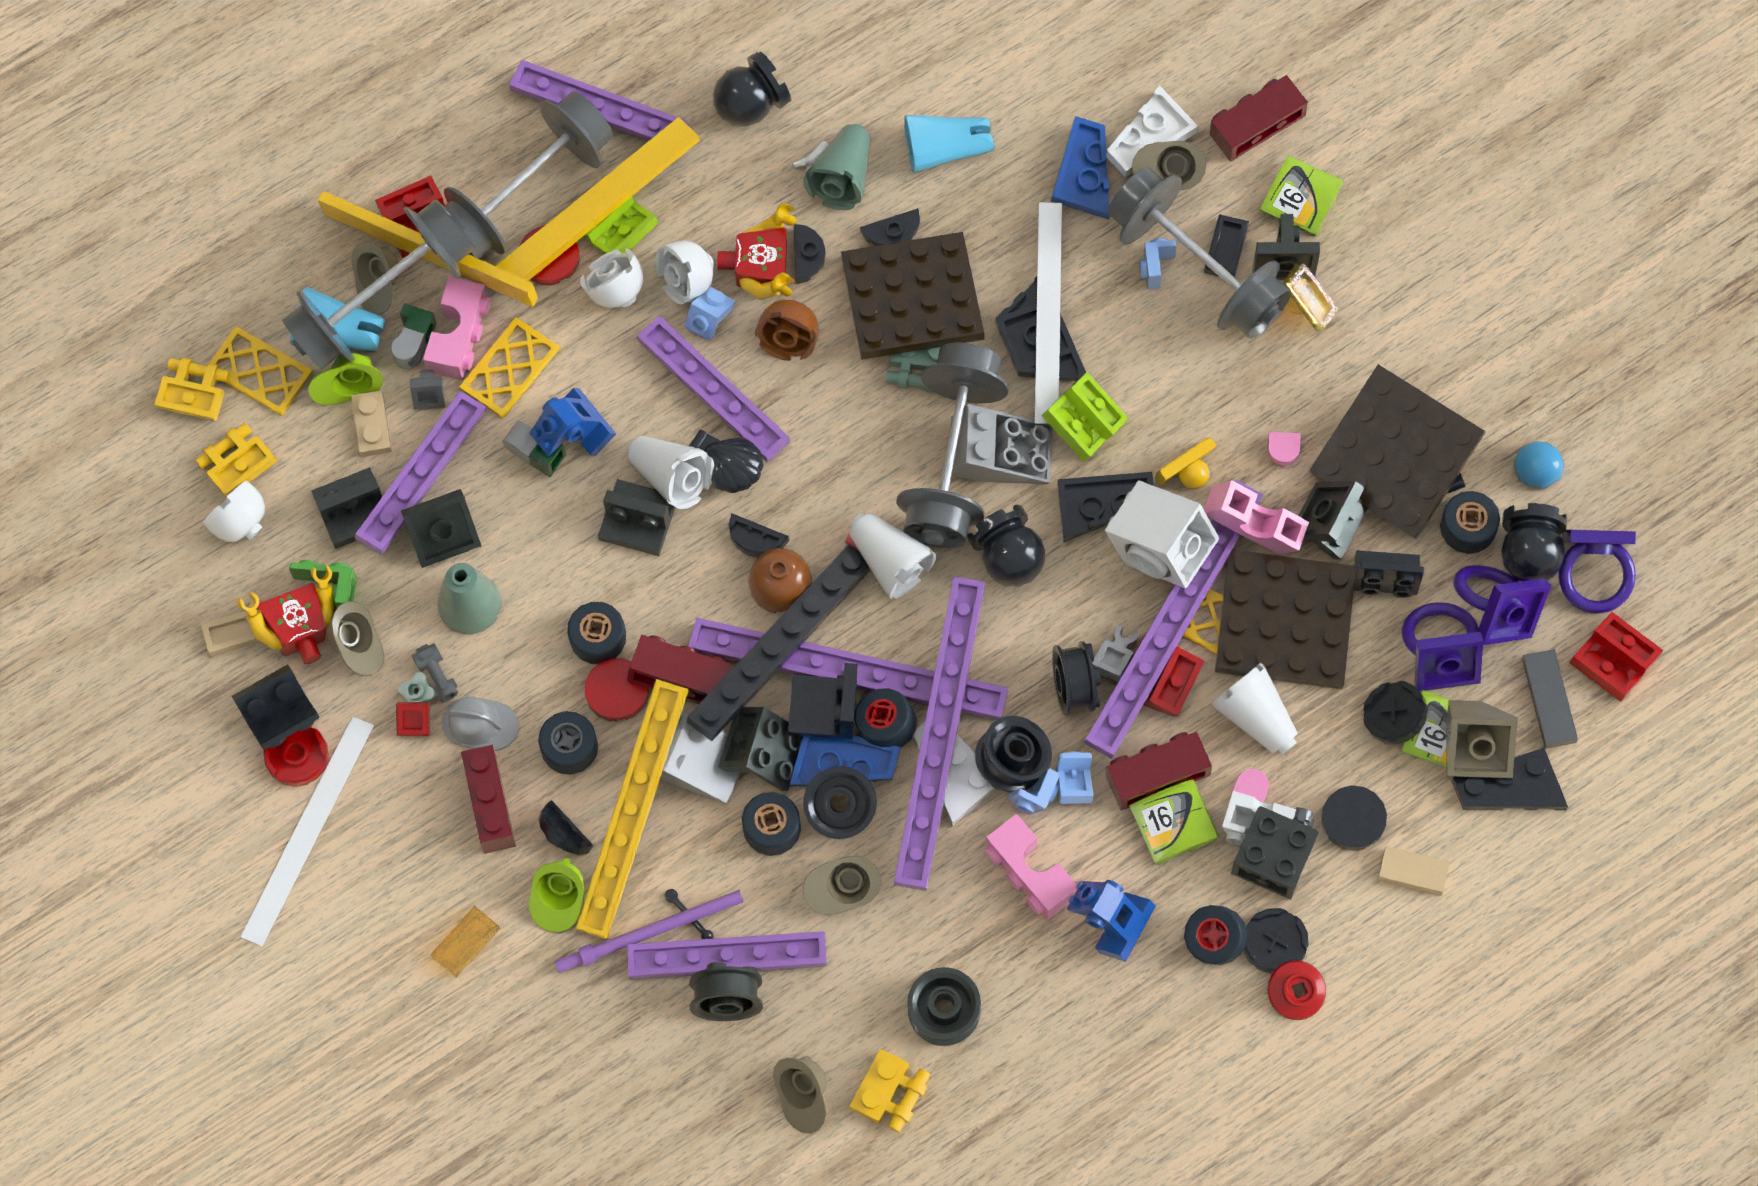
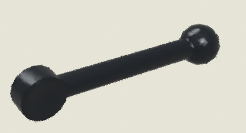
(672, 897)

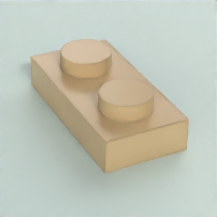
(371, 423)

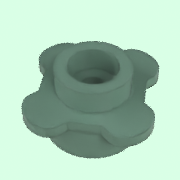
(418, 681)

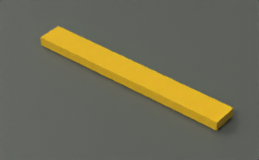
(600, 200)
(409, 240)
(631, 809)

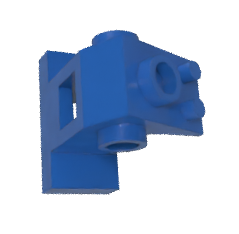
(563, 422)
(1118, 913)

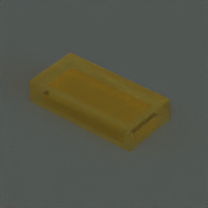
(465, 941)

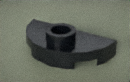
(892, 229)
(809, 252)
(754, 538)
(561, 830)

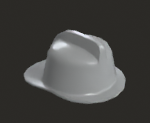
(480, 723)

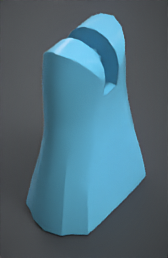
(945, 139)
(356, 329)

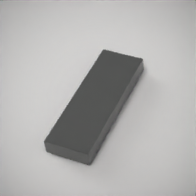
(1549, 698)

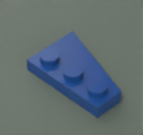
(1083, 170)
(823, 753)

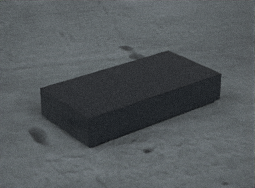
(1227, 243)

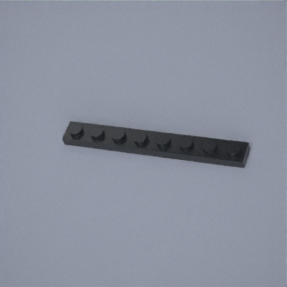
(779, 643)

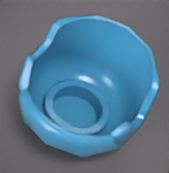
(1539, 465)

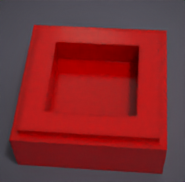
(413, 718)

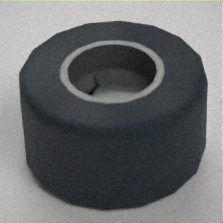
(563, 731)

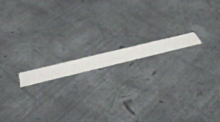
(1048, 308)
(307, 831)

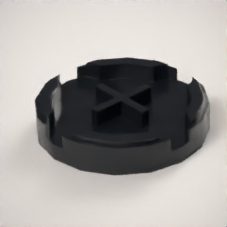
(1395, 712)
(1354, 818)
(1274, 939)

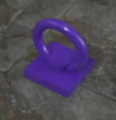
(1602, 543)
(1512, 606)
(1445, 659)

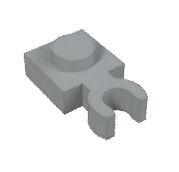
(1116, 655)

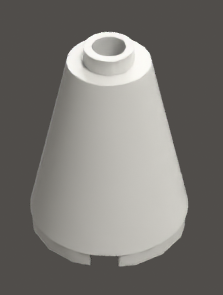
(672, 469)
(890, 554)
(1258, 710)

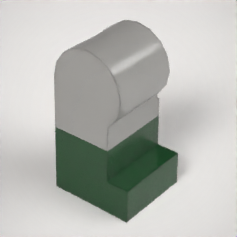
(414, 338)
(525, 447)

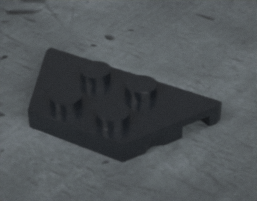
(1018, 331)

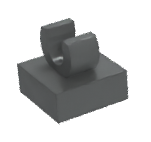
(427, 391)

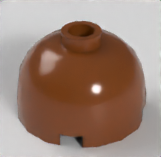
(787, 330)
(778, 579)

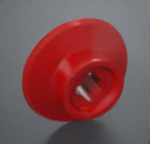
(1283, 997)

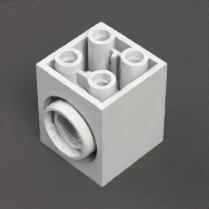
(1162, 534)

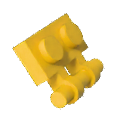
(189, 397)
(240, 466)
(880, 1086)

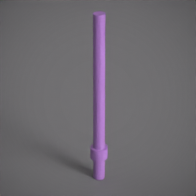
(588, 954)

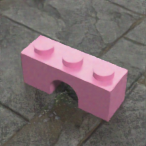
(451, 352)
(1236, 509)
(1046, 890)

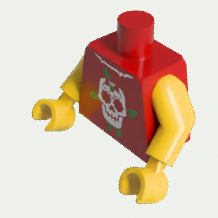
(762, 256)
(294, 619)

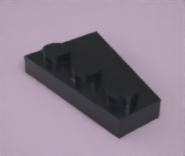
(1093, 500)
(1531, 788)

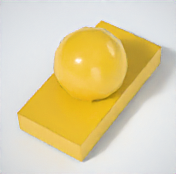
(1191, 470)

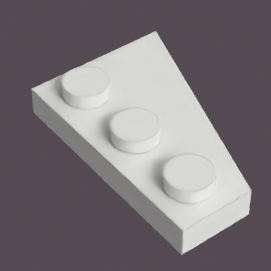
(1156, 122)
(965, 783)

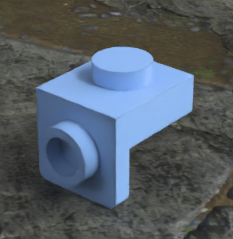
(1154, 251)
(708, 312)
(1074, 778)
(1039, 796)

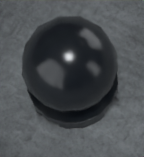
(746, 93)
(1533, 541)
(1010, 550)

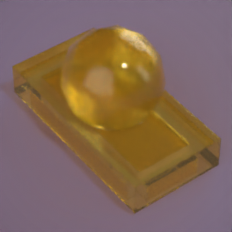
(1309, 297)

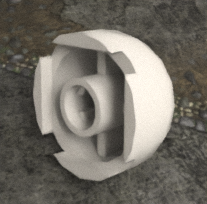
(685, 270)
(614, 279)
(237, 515)

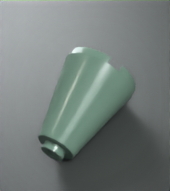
(841, 169)
(468, 600)

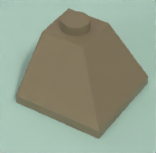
(1479, 740)

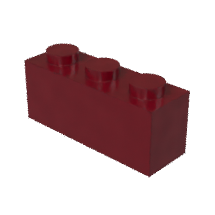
(1258, 117)
(676, 666)
(1158, 768)
(488, 799)

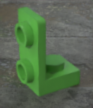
(342, 577)

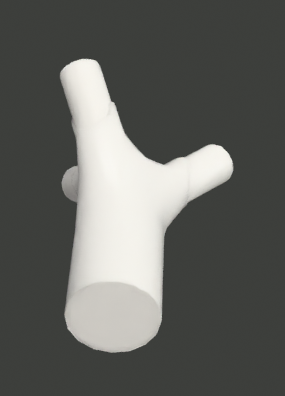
(811, 158)

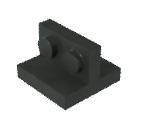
(1287, 250)
(347, 505)
(1333, 515)
(636, 518)
(441, 528)

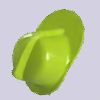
(344, 380)
(556, 895)

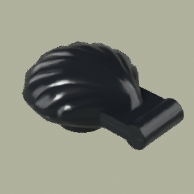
(735, 461)

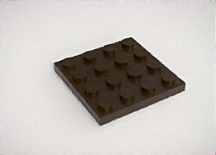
(912, 295)
(1399, 449)
(1287, 617)

